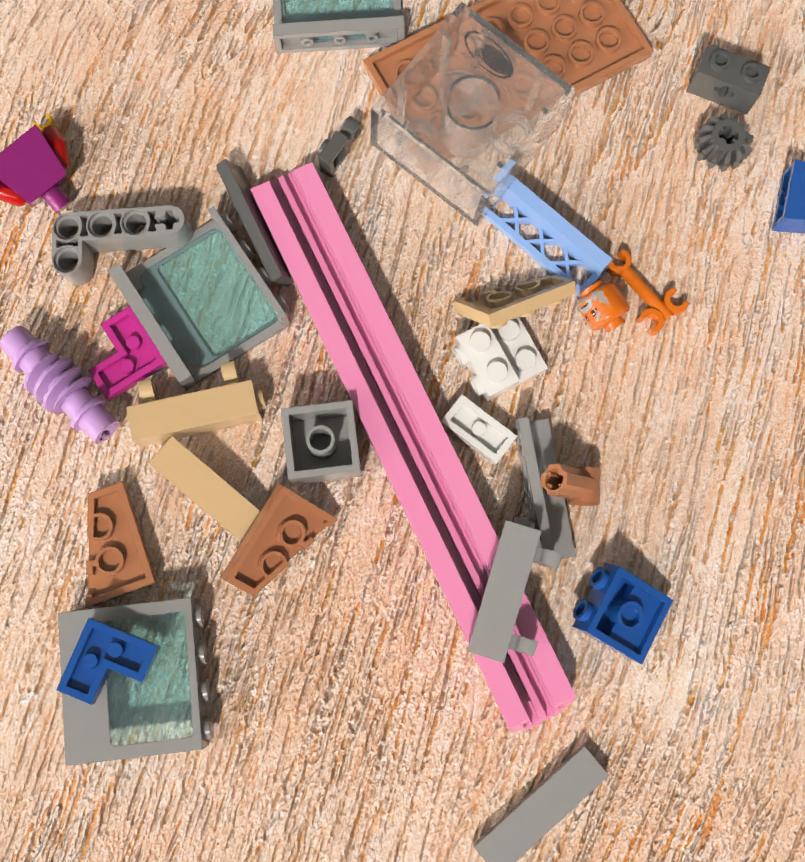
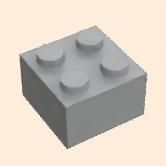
(320, 442)

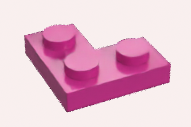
(135, 358)

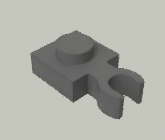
(335, 150)

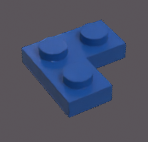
(102, 650)

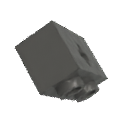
(728, 79)

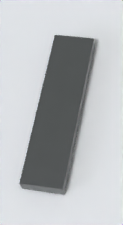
(241, 196)

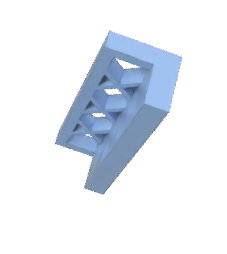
(556, 229)

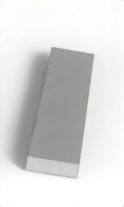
(542, 808)

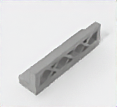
(547, 512)

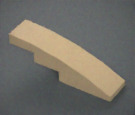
(205, 488)

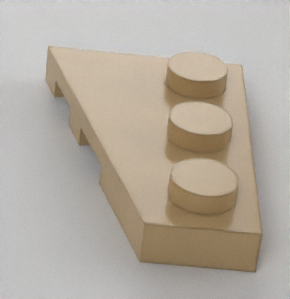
(502, 306)

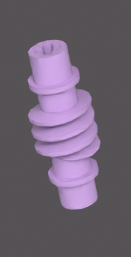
(58, 384)

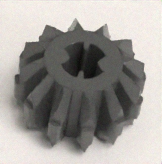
(723, 142)

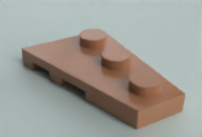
(277, 534)
(117, 550)

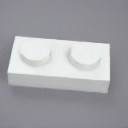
(478, 429)

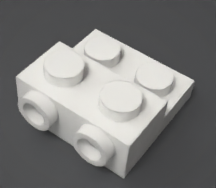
(498, 357)

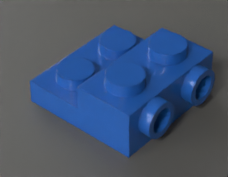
(621, 612)

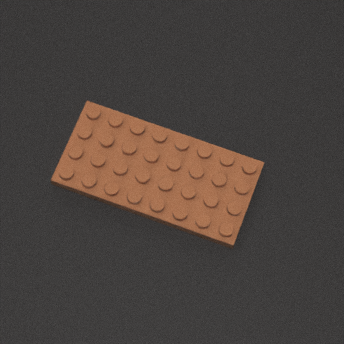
(573, 38)

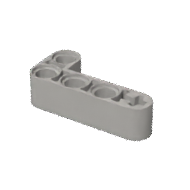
(164, 229)

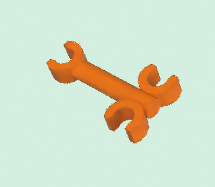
(659, 309)

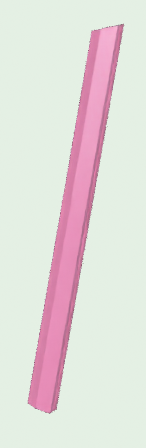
(406, 435)

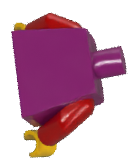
(36, 168)

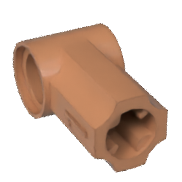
(576, 484)

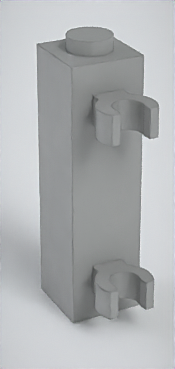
(505, 590)

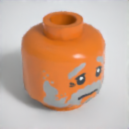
(603, 306)

